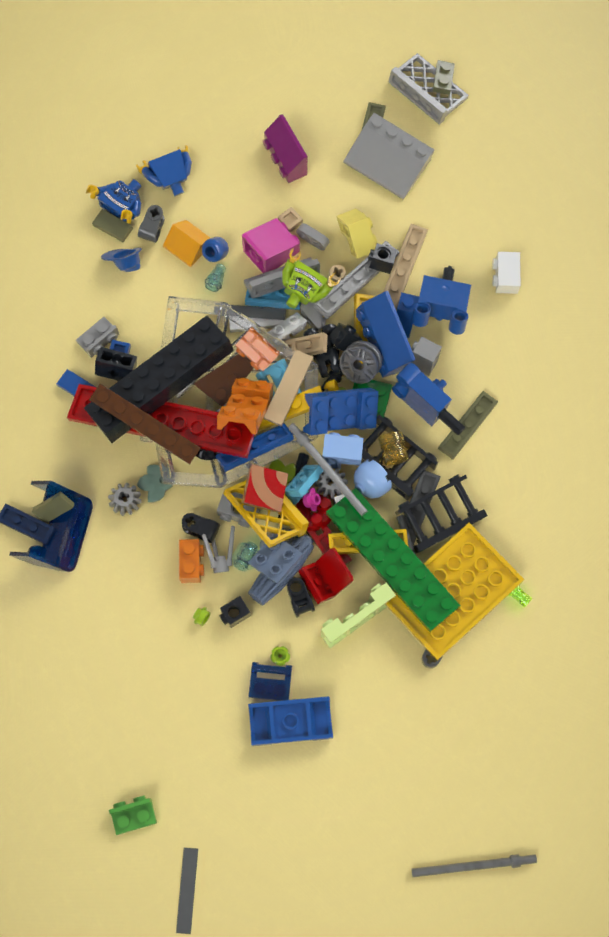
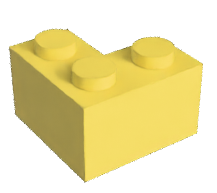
(358, 232)

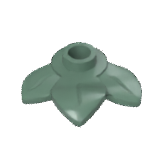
(153, 484)

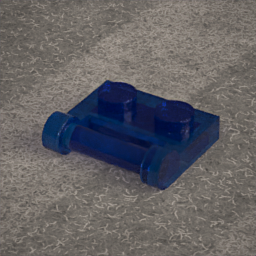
(270, 688)

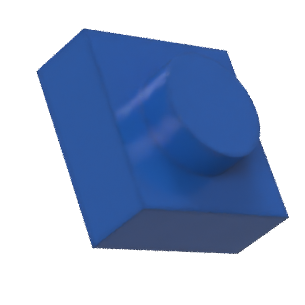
(120, 346)

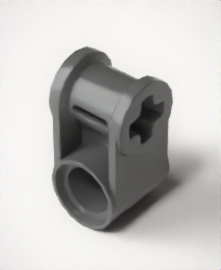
(152, 224)

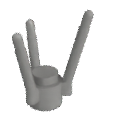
(220, 563)

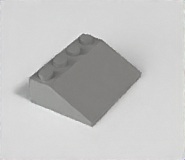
(389, 156)

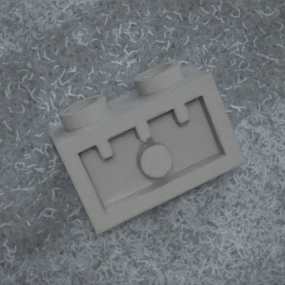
(98, 336)

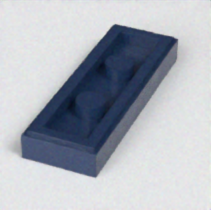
(26, 524)

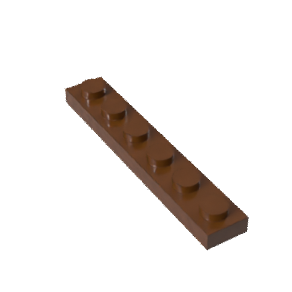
(144, 424)

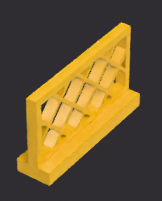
(289, 516)

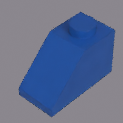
(405, 311)

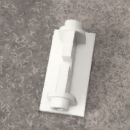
(292, 325)

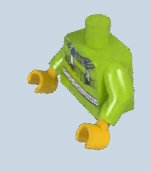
(304, 283)

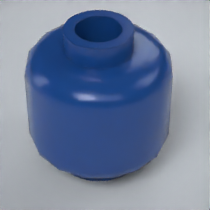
(215, 249)

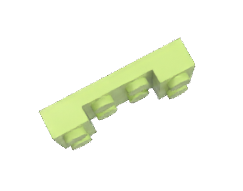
(335, 631)

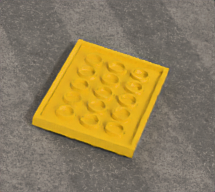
(476, 580)

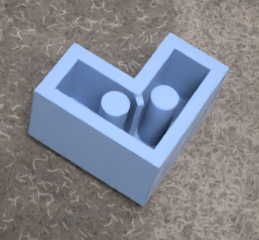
(342, 449)

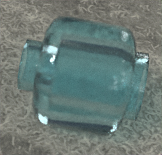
(243, 554)

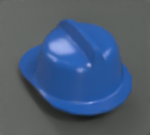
(124, 259)

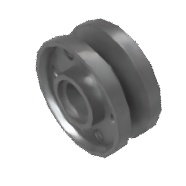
(354, 369)

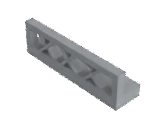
(272, 280)

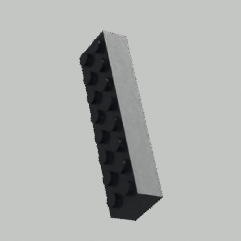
(165, 374)

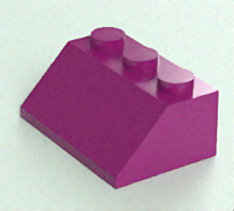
(285, 150)

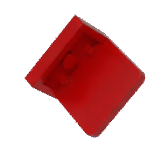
(326, 576)

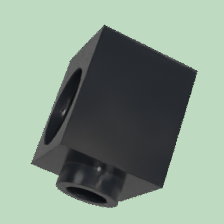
(387, 253)
(239, 604)

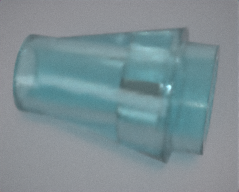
(215, 278)

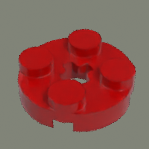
(319, 518)

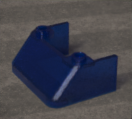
(67, 541)

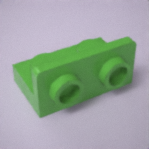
(133, 815)

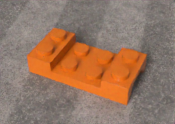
(246, 404)

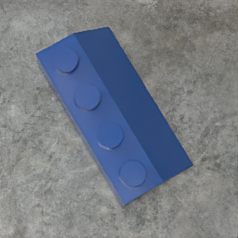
(385, 331)

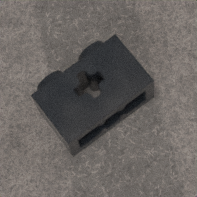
(114, 364)

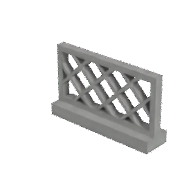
(419, 95)

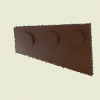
(220, 381)

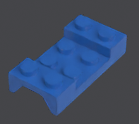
(341, 410)
(290, 721)

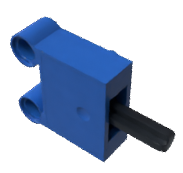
(443, 300)
(426, 397)

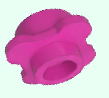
(311, 499)

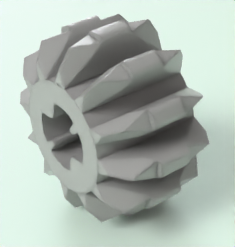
(327, 489)
(118, 503)

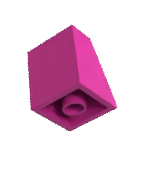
(270, 245)

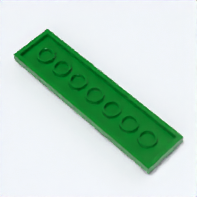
(394, 561)

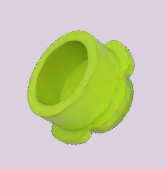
(201, 616)
(285, 655)

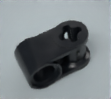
(200, 527)
(300, 598)

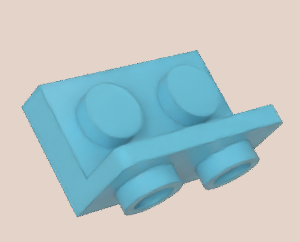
(302, 482)

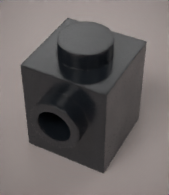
(344, 336)

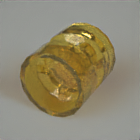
(393, 448)

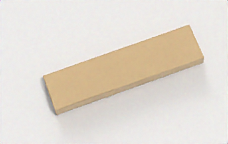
(288, 388)

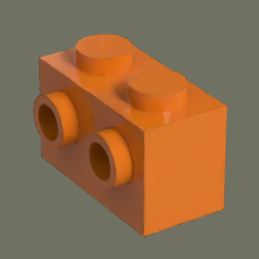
(190, 561)

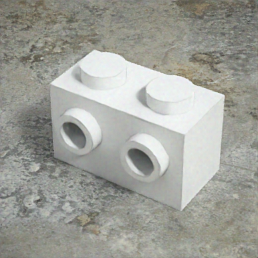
(507, 272)

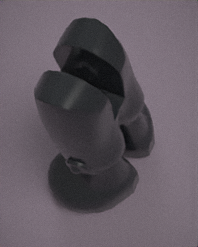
(332, 354)

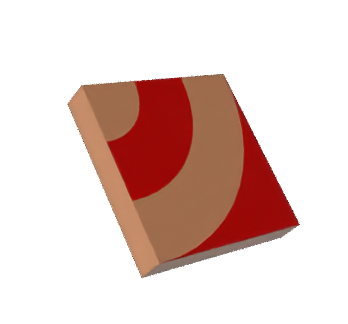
(265, 488)

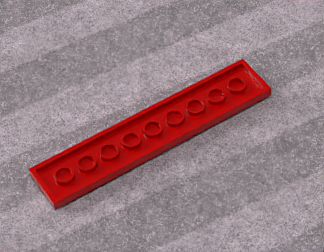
(190, 422)

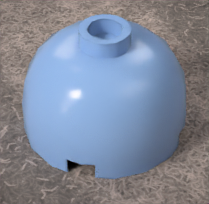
(371, 480)

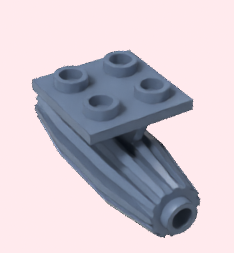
(278, 566)

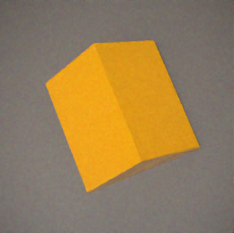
(185, 242)

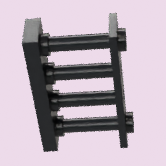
(403, 487)
(456, 523)

